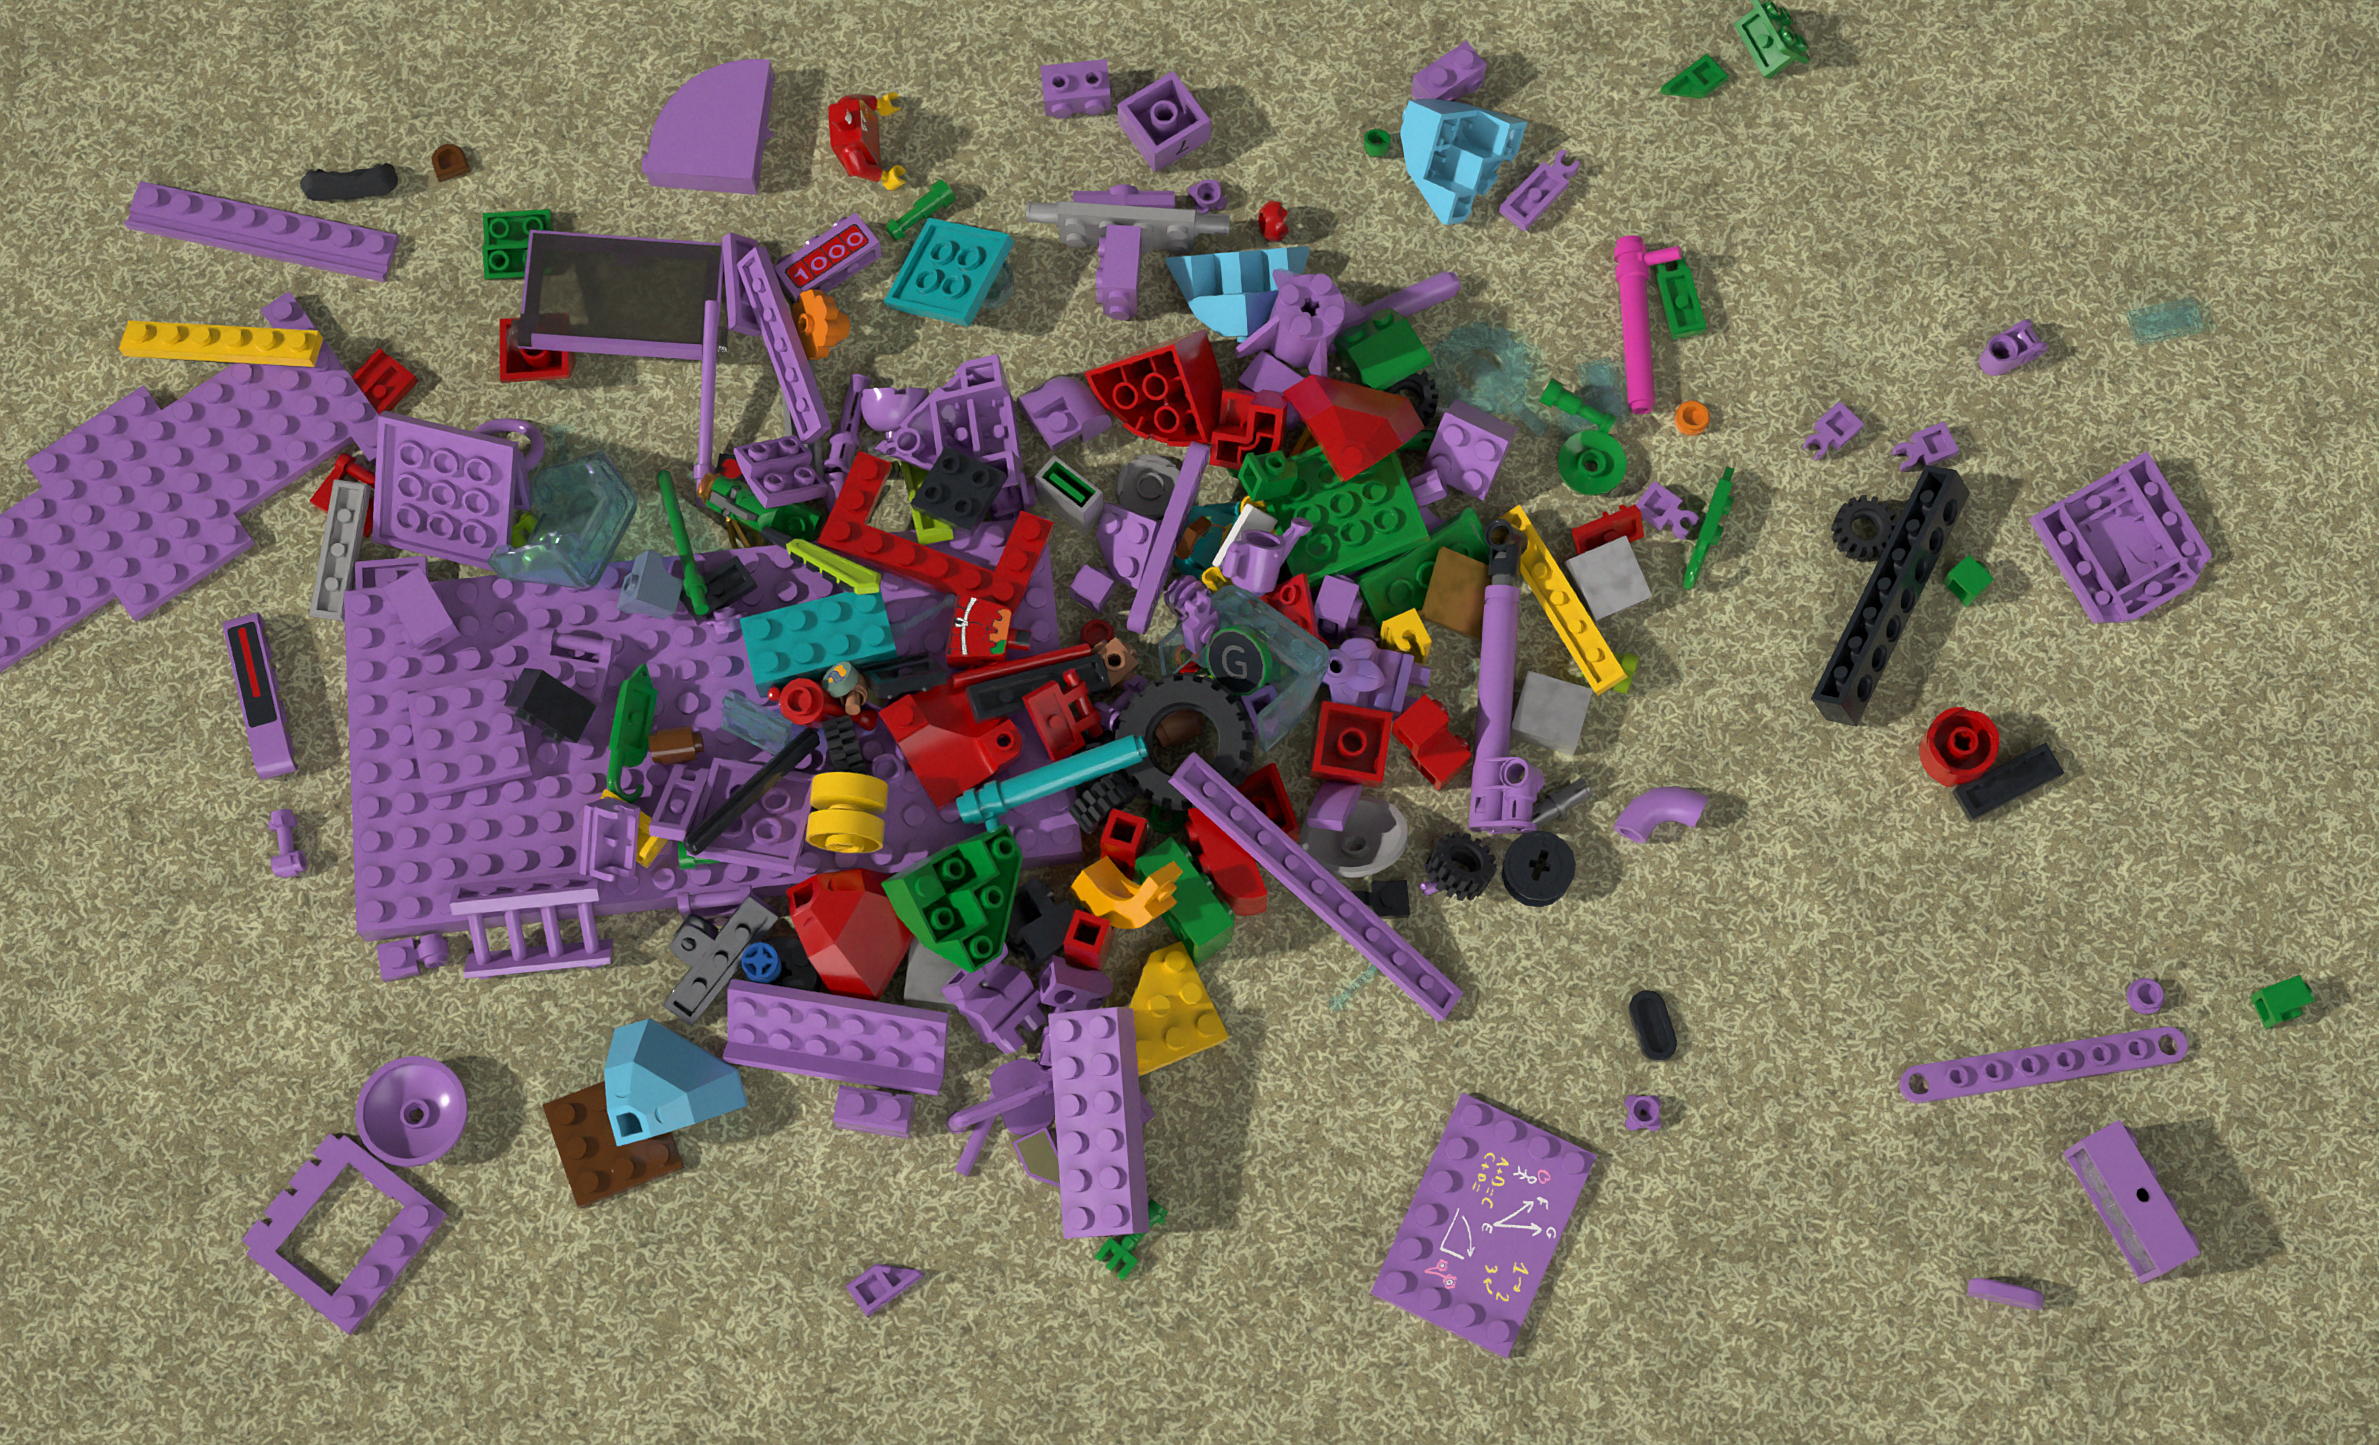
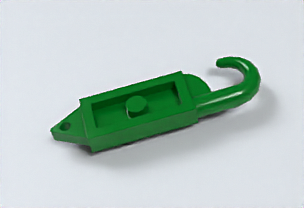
(1710, 530)
(631, 730)

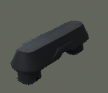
(349, 185)

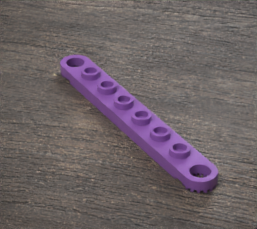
(2043, 1065)

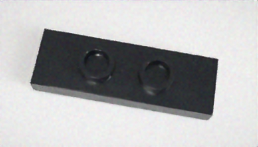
(2008, 782)

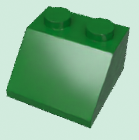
(1381, 350)

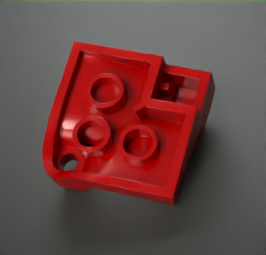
(946, 744)

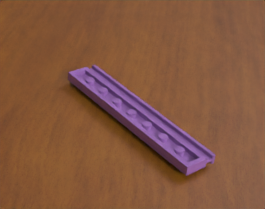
(262, 231)

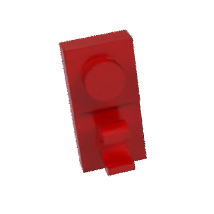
(1609, 528)

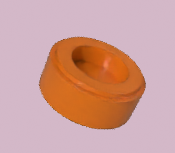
(1692, 418)

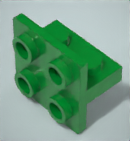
(1771, 37)

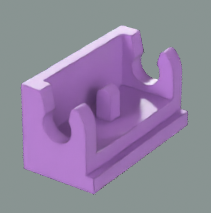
(609, 839)

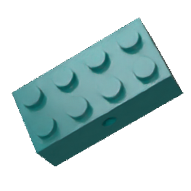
(816, 636)

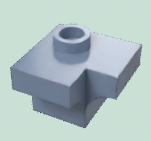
(650, 588)

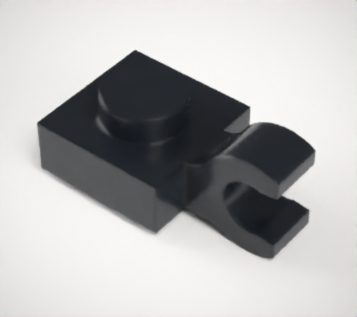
(1387, 899)

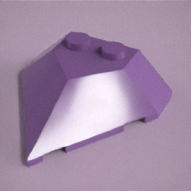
(968, 415)

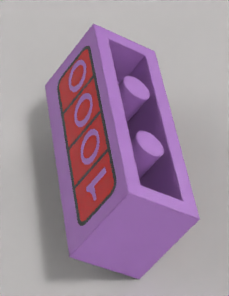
(828, 258)

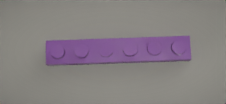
(784, 345)

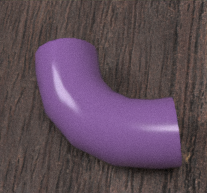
(1659, 806)

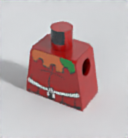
(983, 634)

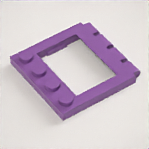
(383, 1260)

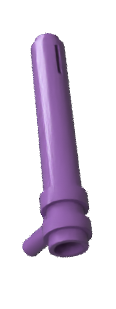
(1412, 299)

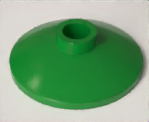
(1591, 448)

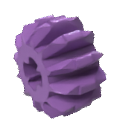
(1181, 590)

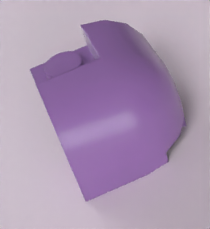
(1063, 410)

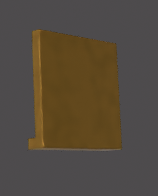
(1456, 594)

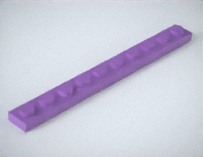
(1315, 886)

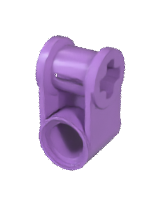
(2016, 347)

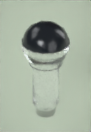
(869, 445)

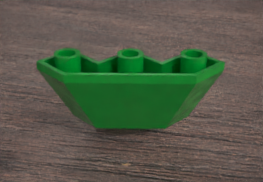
(961, 897)

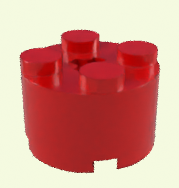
(1954, 729)

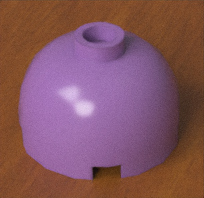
(890, 406)

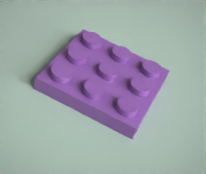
(467, 736)
(770, 831)

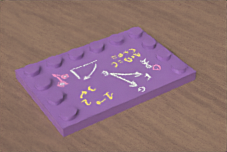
(1483, 1225)

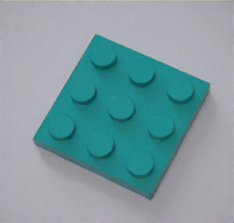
(949, 271)

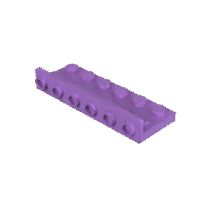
(836, 1037)

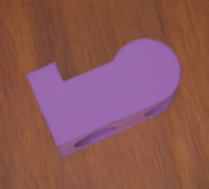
(1072, 987)

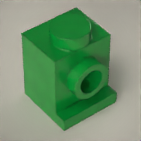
(1267, 475)
(2282, 1001)

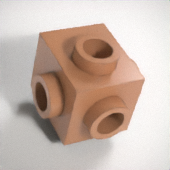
(1123, 655)

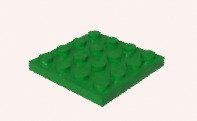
(1351, 520)

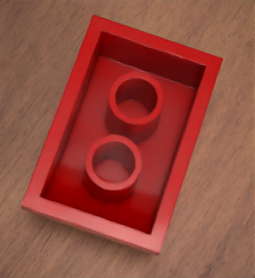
(1226, 865)

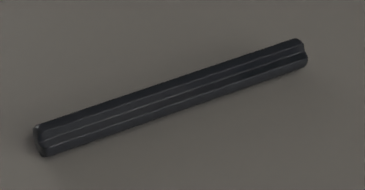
(751, 791)

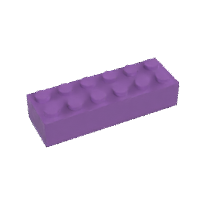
(1098, 1122)

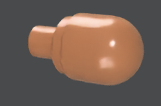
(856, 696)

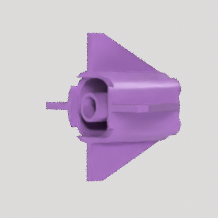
(1303, 321)

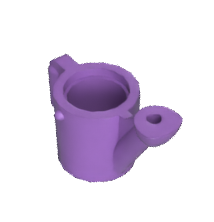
(1258, 555)

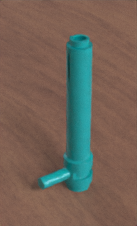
(999, 797)

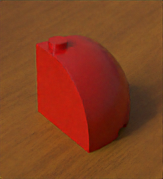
(1164, 390)

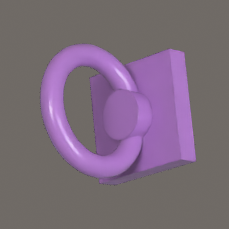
(524, 464)

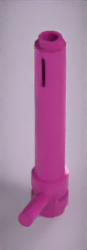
(1632, 276)

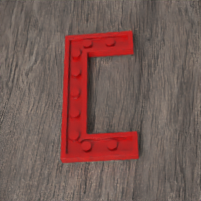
(852, 537)

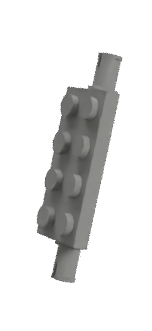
(1160, 227)

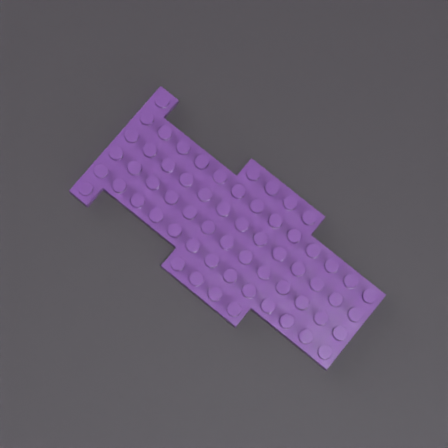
(155, 495)

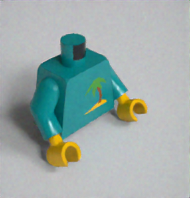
(1223, 519)

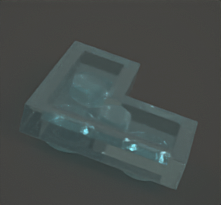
(1601, 392)

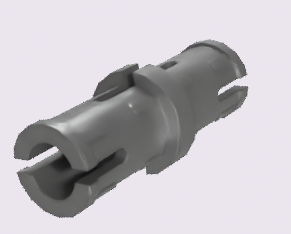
(1559, 803)

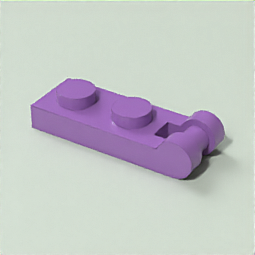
(679, 803)

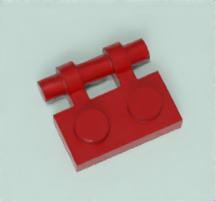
(1054, 719)

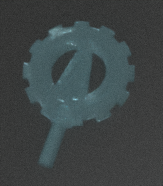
(1498, 390)

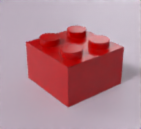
(1349, 744)

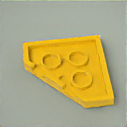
(1172, 1011)

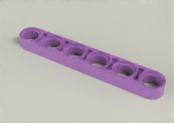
(1168, 538)

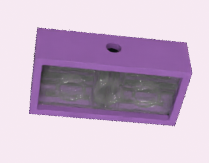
(2132, 1201)

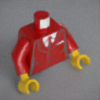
(856, 137)

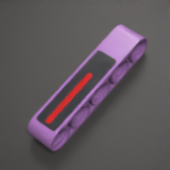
(258, 696)

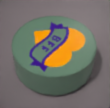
(840, 679)

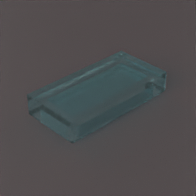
(2164, 321)

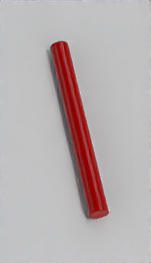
(1020, 665)

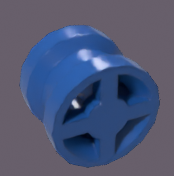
(761, 955)

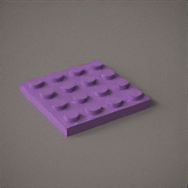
(443, 489)

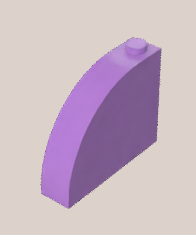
(714, 130)

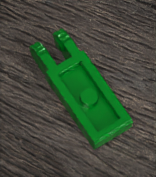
(1679, 300)

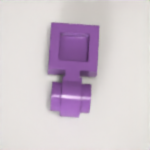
(402, 957)

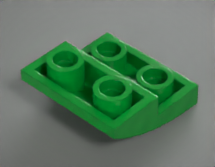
(508, 239)

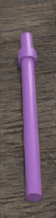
(707, 395)

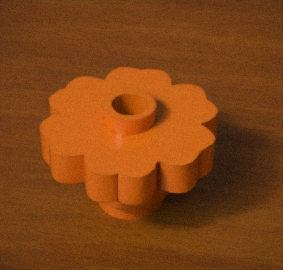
(819, 323)

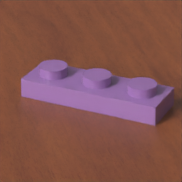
(739, 309)

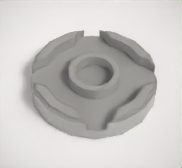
(1142, 493)

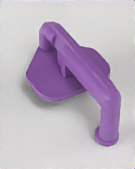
(1020, 1096)

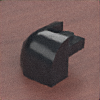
(1037, 924)

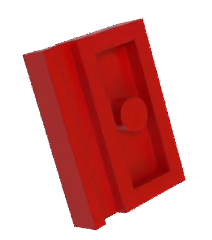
(384, 381)

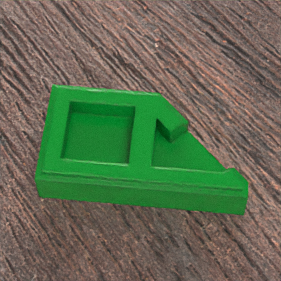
(1696, 80)

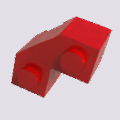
(1434, 749)

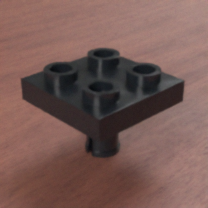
(958, 491)

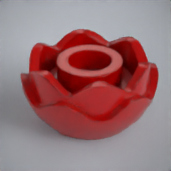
(1272, 221)

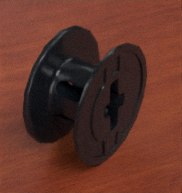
(1556, 873)

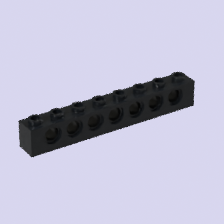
(1890, 595)

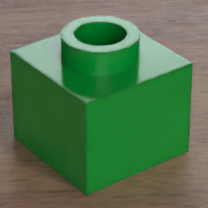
(1968, 580)

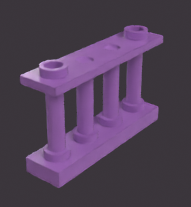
(531, 892)

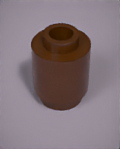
(676, 745)

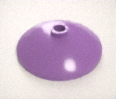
(395, 1094)

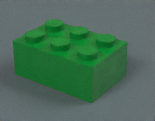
(1198, 916)

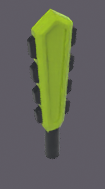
(834, 568)

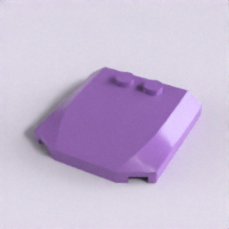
(2123, 542)

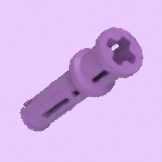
(847, 441)

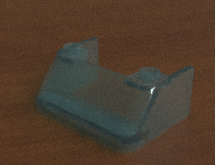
(1296, 655)

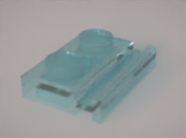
(755, 723)

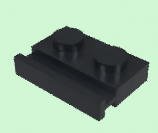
(903, 674)

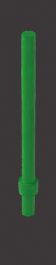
(694, 582)

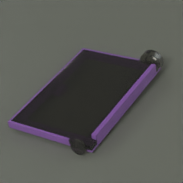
(619, 295)

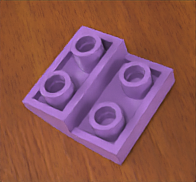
(780, 471)

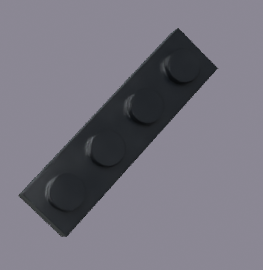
(1004, 695)

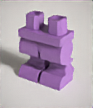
(1398, 673)
(999, 1005)

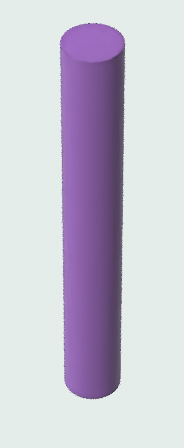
(974, 1145)

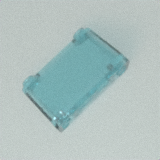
(581, 525)

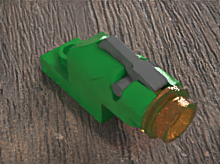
(738, 502)

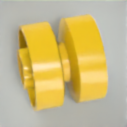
(847, 812)

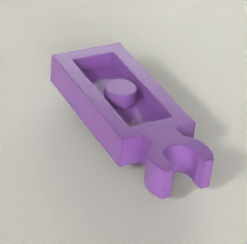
(1538, 192)

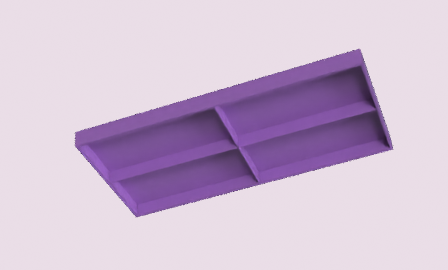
(532, 826)

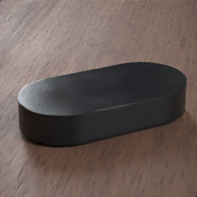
(1652, 1026)

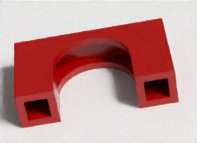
(1090, 935)

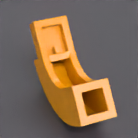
(1126, 904)

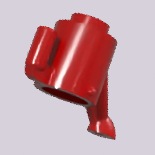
(810, 704)

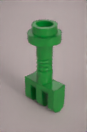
(1123, 1251)

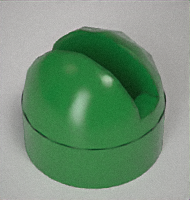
(1377, 135)

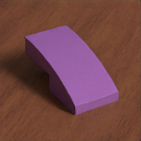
(1333, 805)

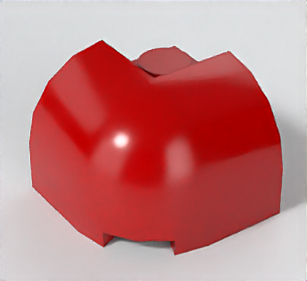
(1248, 425)

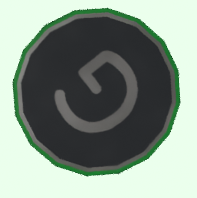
(1239, 659)

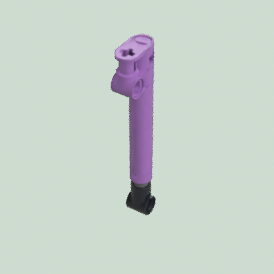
(1497, 797)

